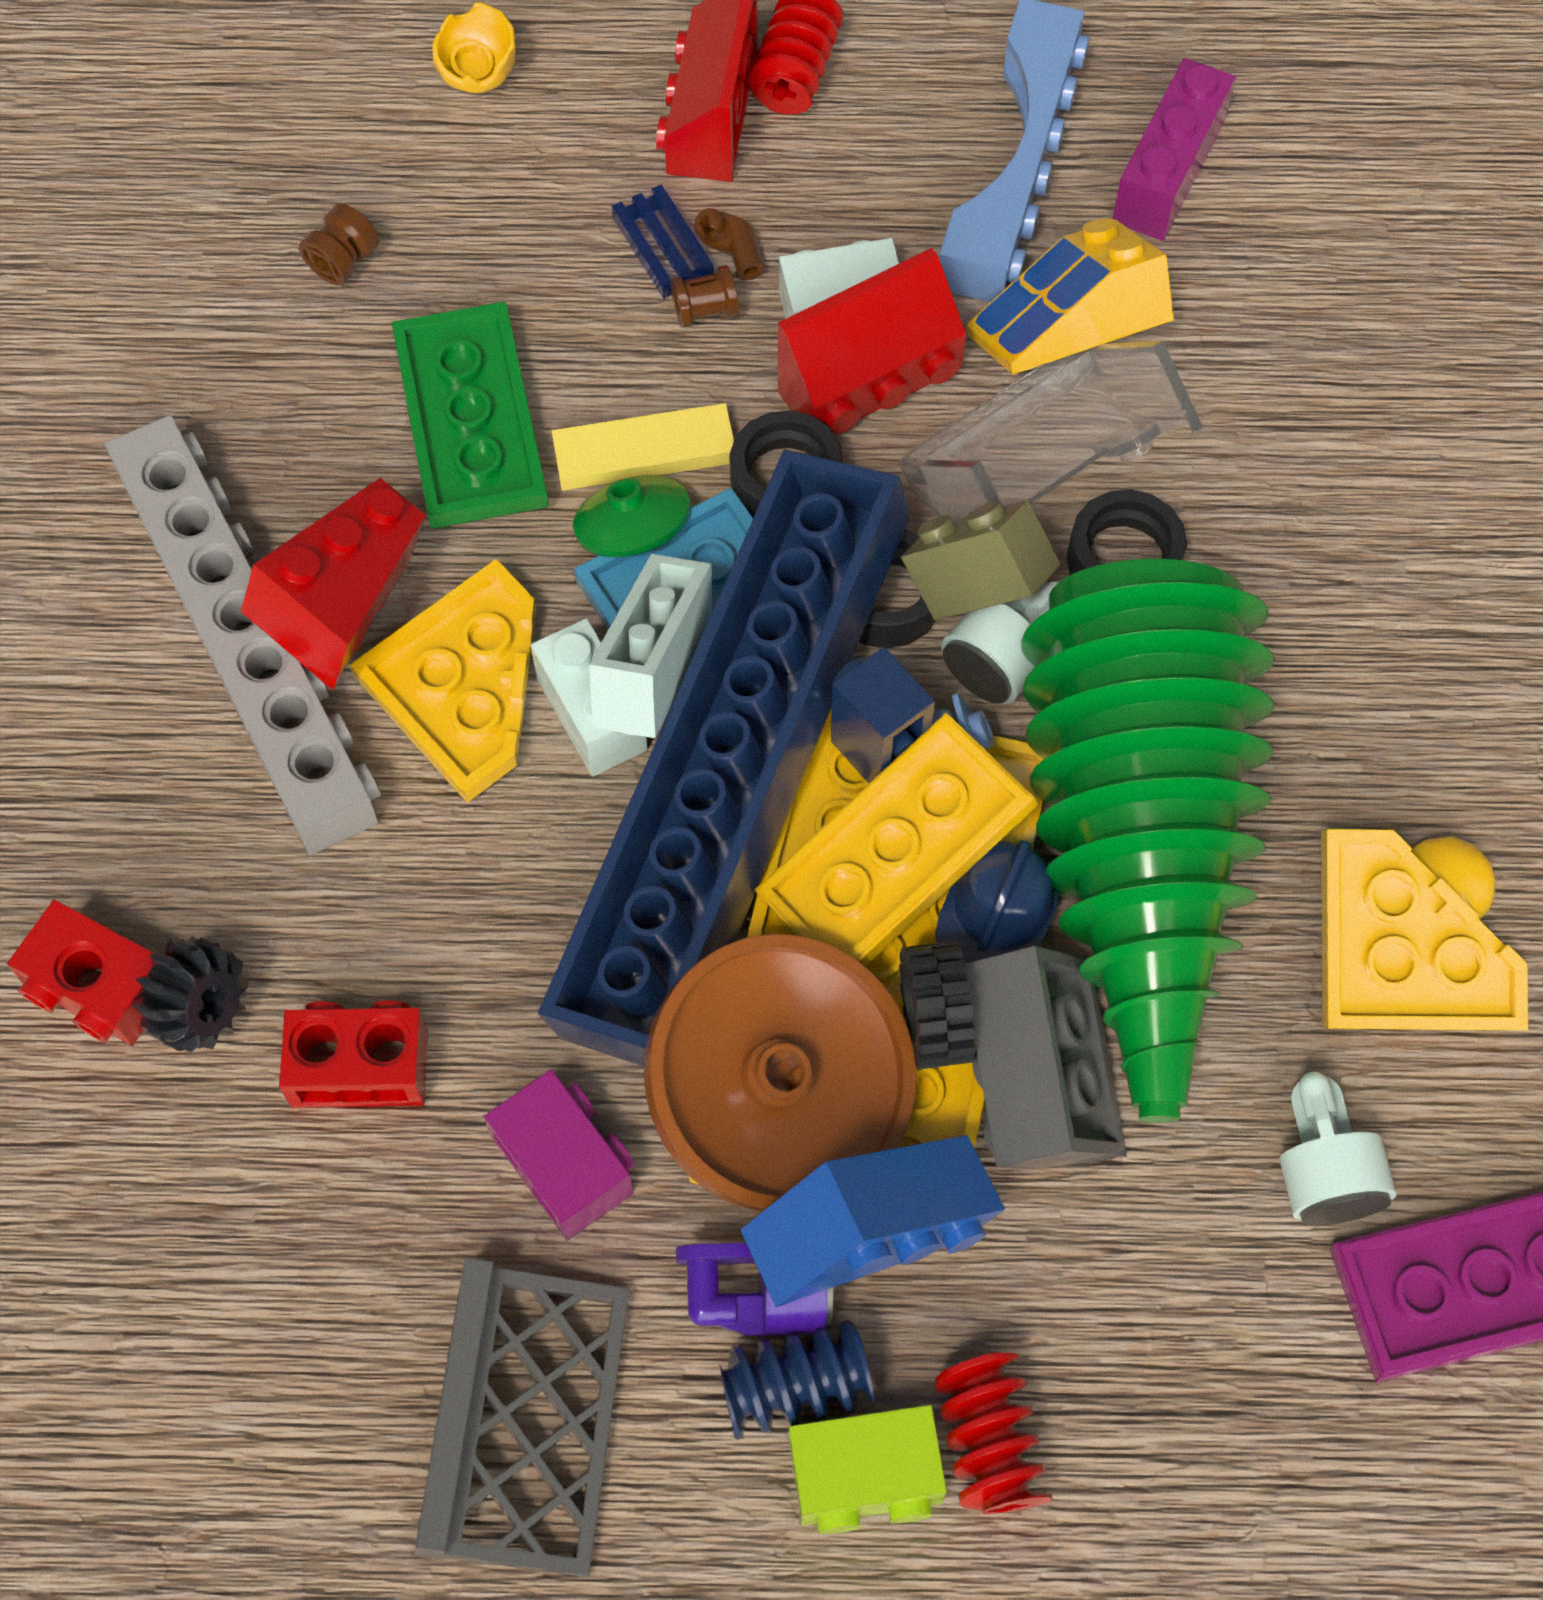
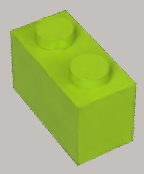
(867, 1468)

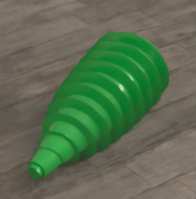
(1147, 793)

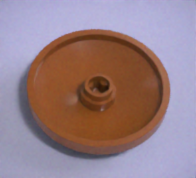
(775, 1066)

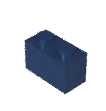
(877, 712)

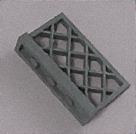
(461, 1411)

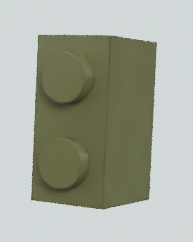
(980, 559)

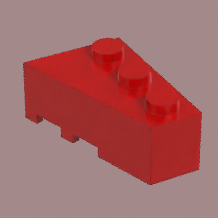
(334, 578)

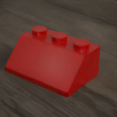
(709, 90)
(871, 344)

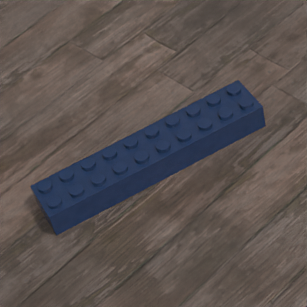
(729, 750)

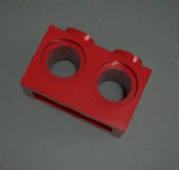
(351, 1073)

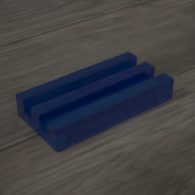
(644, 209)

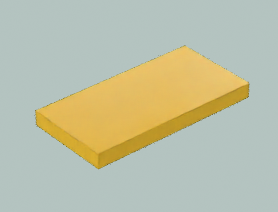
(898, 844)

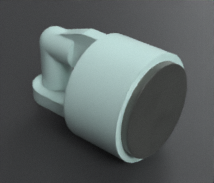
(986, 647)
(1334, 1170)

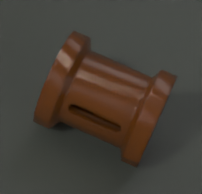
(704, 296)

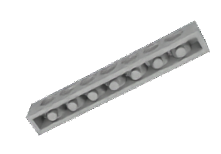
(320, 808)

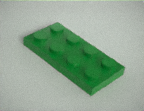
(469, 415)

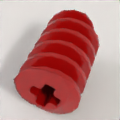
(795, 54)
(989, 1435)

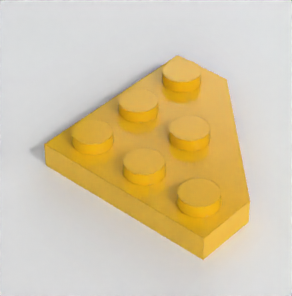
(460, 678)
(1407, 945)

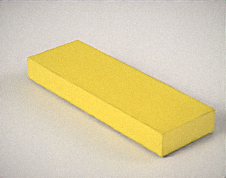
(643, 446)

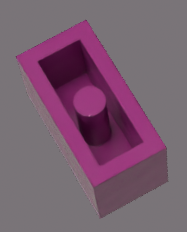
(561, 1153)

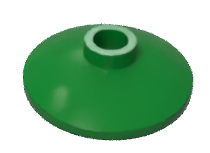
(632, 516)

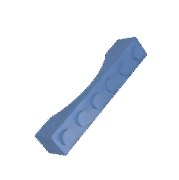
(986, 232)

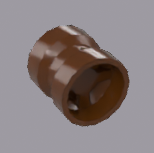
(338, 244)

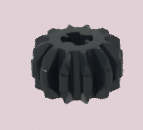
(191, 994)

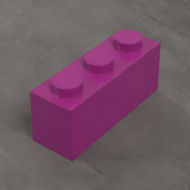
(1173, 149)

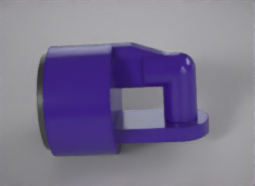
(745, 1312)

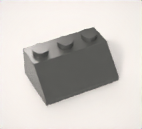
(1042, 1061)

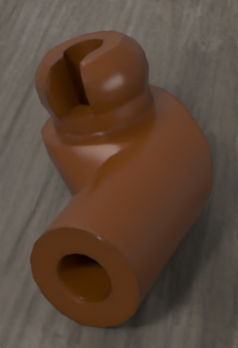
(733, 237)

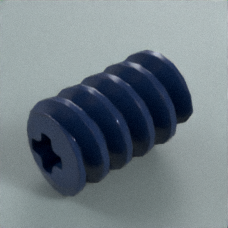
(795, 1378)

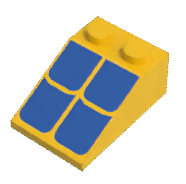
(1076, 298)

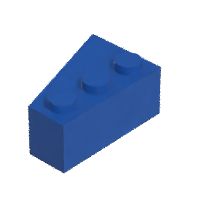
(871, 1215)

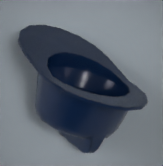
(999, 903)

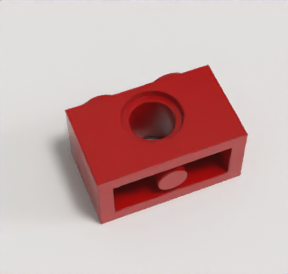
(66, 947)

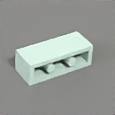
(650, 646)

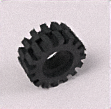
(937, 1004)

